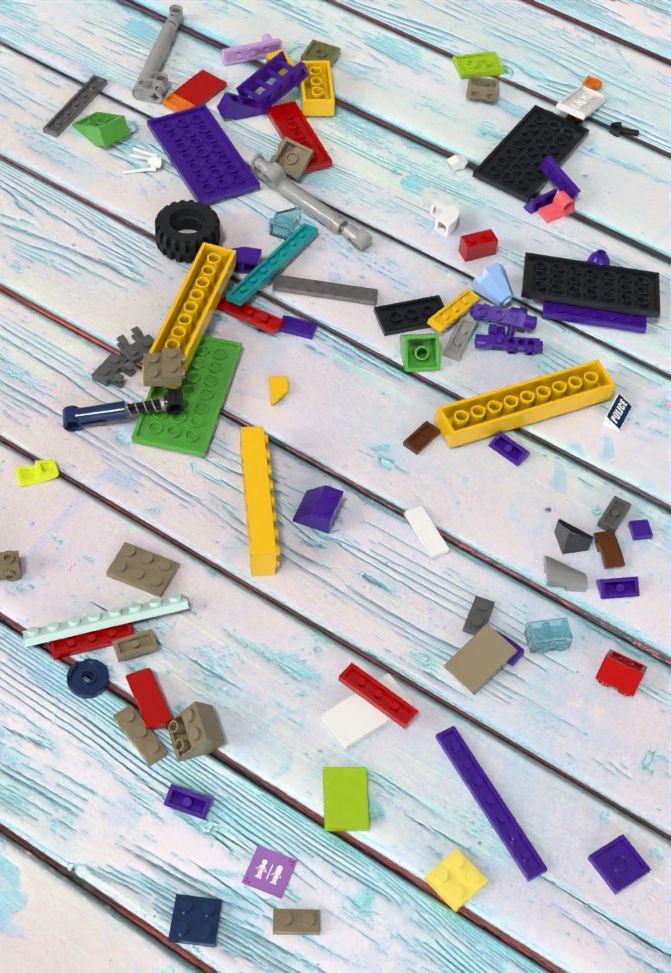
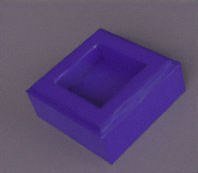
(640, 529)

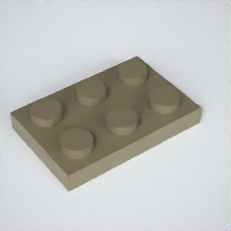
(142, 569)

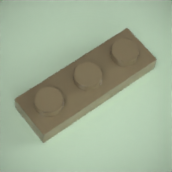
(142, 738)

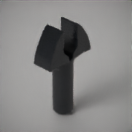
(616, 129)

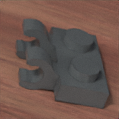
(135, 351)
(110, 370)

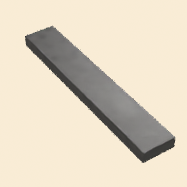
(75, 106)
(325, 290)

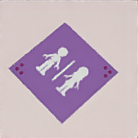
(269, 871)

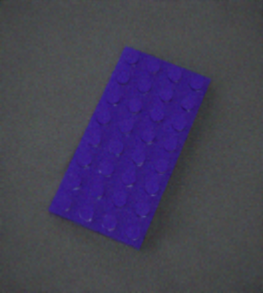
(203, 155)

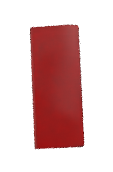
(149, 699)

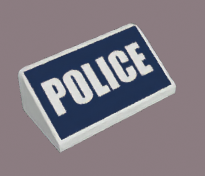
(617, 413)

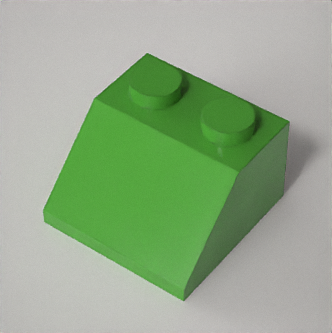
(420, 352)

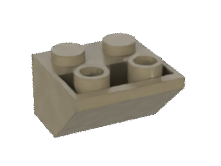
(195, 731)

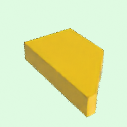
(278, 388)

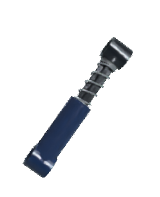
(76, 417)

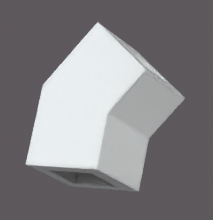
(457, 162)

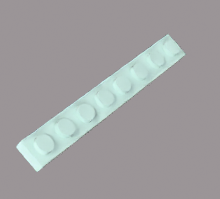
(97, 621)

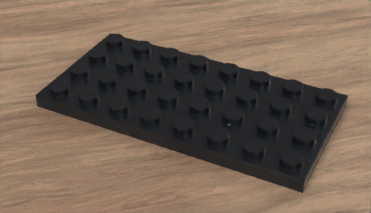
(517, 158)
(591, 285)

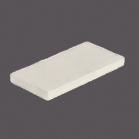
(581, 102)
(357, 718)

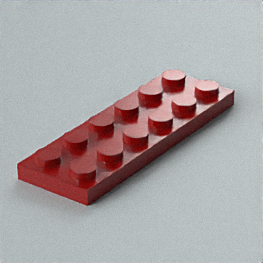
(292, 124)

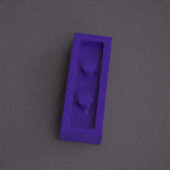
(559, 177)

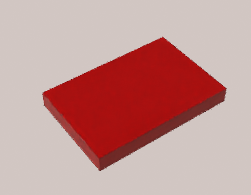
(201, 88)

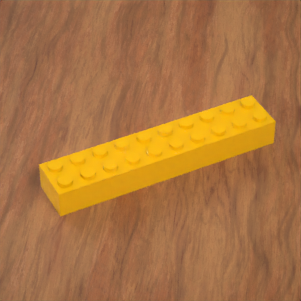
(196, 302)
(524, 403)

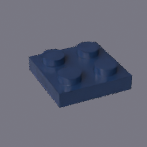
(195, 920)

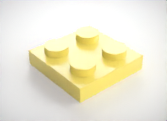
(456, 880)

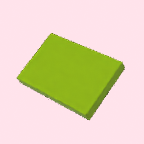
(478, 65)
(345, 799)

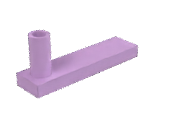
(251, 51)

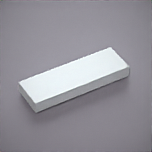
(426, 532)

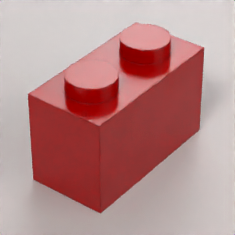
(478, 245)

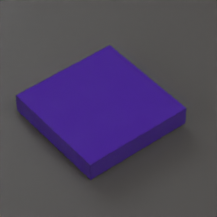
(619, 864)

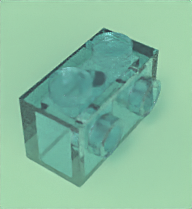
(548, 635)

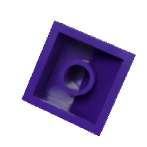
(319, 508)

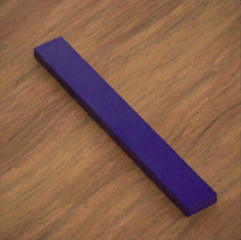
(491, 804)

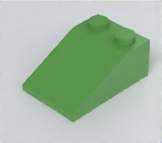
(103, 128)

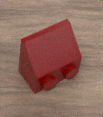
(621, 673)

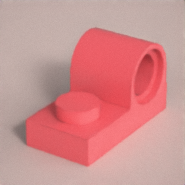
(560, 207)

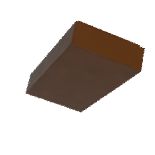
(421, 437)

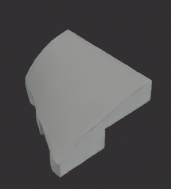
(563, 575)

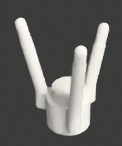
(153, 159)

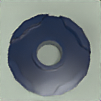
(92, 688)

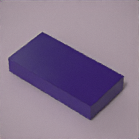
(298, 327)

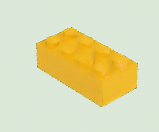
(317, 89)

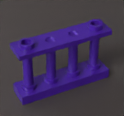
(278, 89)

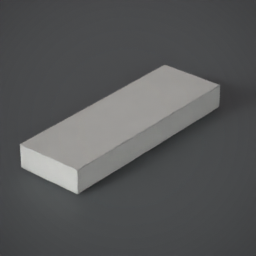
(460, 338)

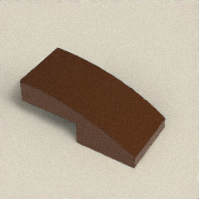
(609, 548)

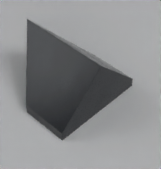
(571, 538)

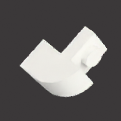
(445, 217)

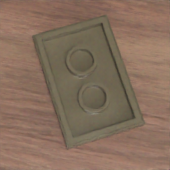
(480, 659)

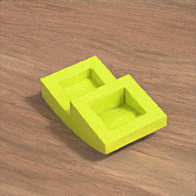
(40, 472)

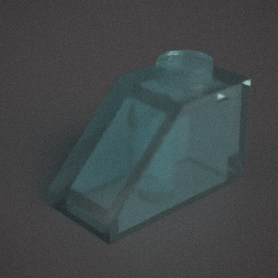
(284, 222)

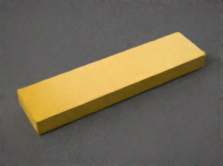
(453, 310)

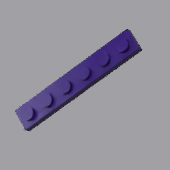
(594, 317)

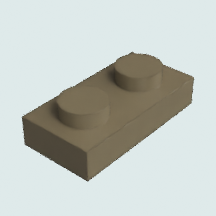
(135, 645)
(296, 922)

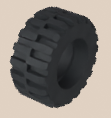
(185, 216)

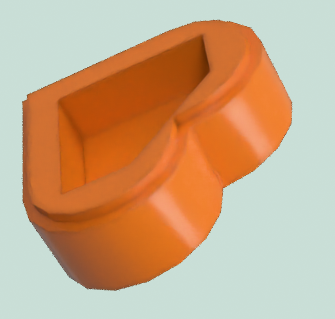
(592, 83)

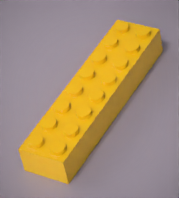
(259, 501)

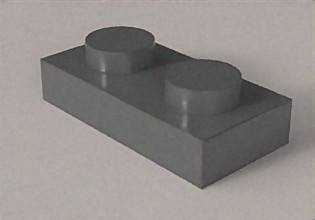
(614, 514)
(478, 615)

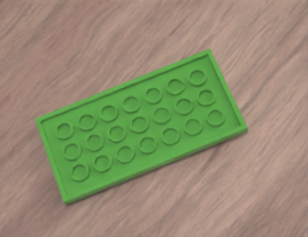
(203, 396)

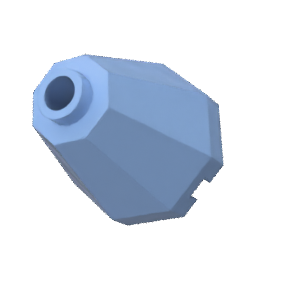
(494, 285)

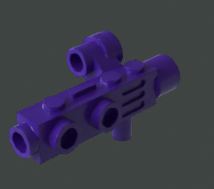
(511, 317)
(498, 341)

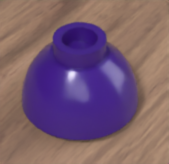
(599, 257)

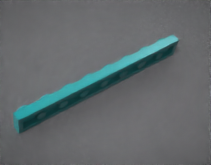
(271, 264)

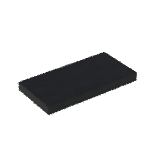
(407, 315)

